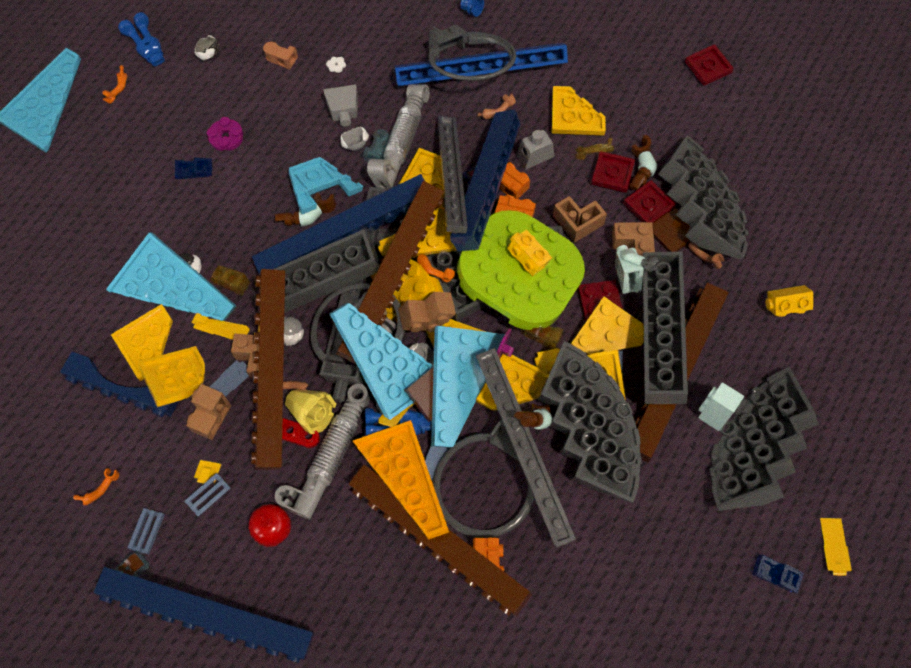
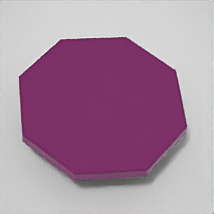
(504, 348)

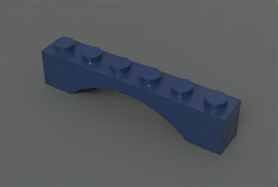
(84, 371)

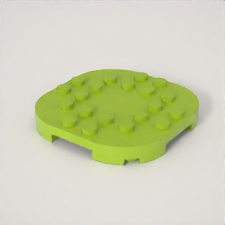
(505, 284)

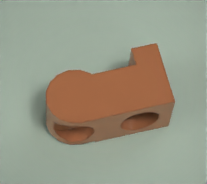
(280, 55)

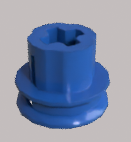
(473, 7)

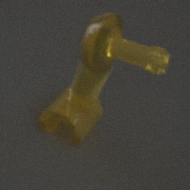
(595, 148)

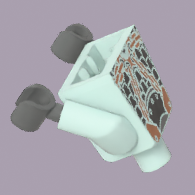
(630, 269)

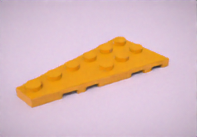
(401, 466)

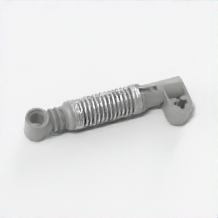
(384, 171)
(320, 473)

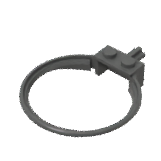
(457, 36)
(340, 373)
(500, 439)

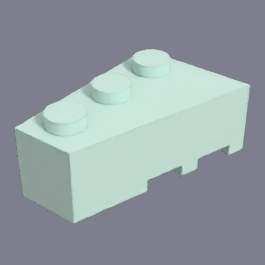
(719, 406)

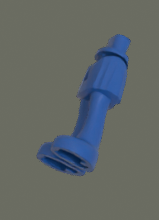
(149, 46)
(418, 420)

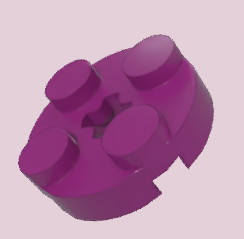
(223, 126)

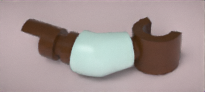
(647, 163)
(308, 218)
(538, 417)

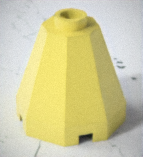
(311, 409)

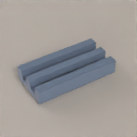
(205, 496)
(132, 545)

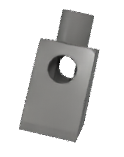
(342, 103)
(535, 149)

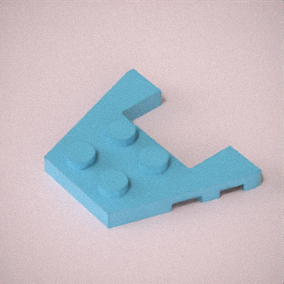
(316, 176)

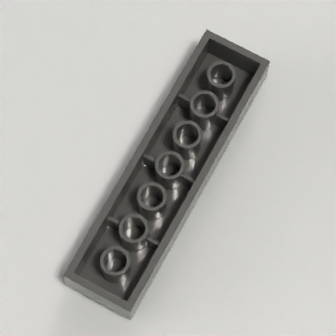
(664, 330)

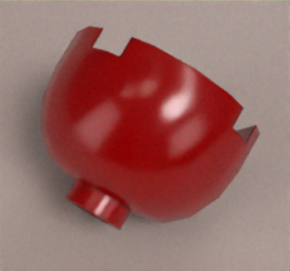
(269, 525)

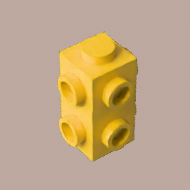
(529, 252)
(789, 300)

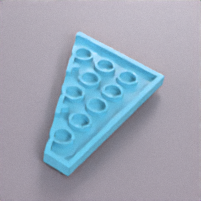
(40, 104)
(164, 278)
(380, 358)
(456, 379)

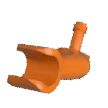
(121, 79)
(446, 276)
(90, 497)

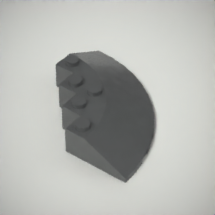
(705, 201)
(596, 424)
(759, 443)

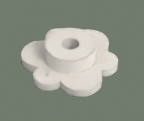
(336, 64)

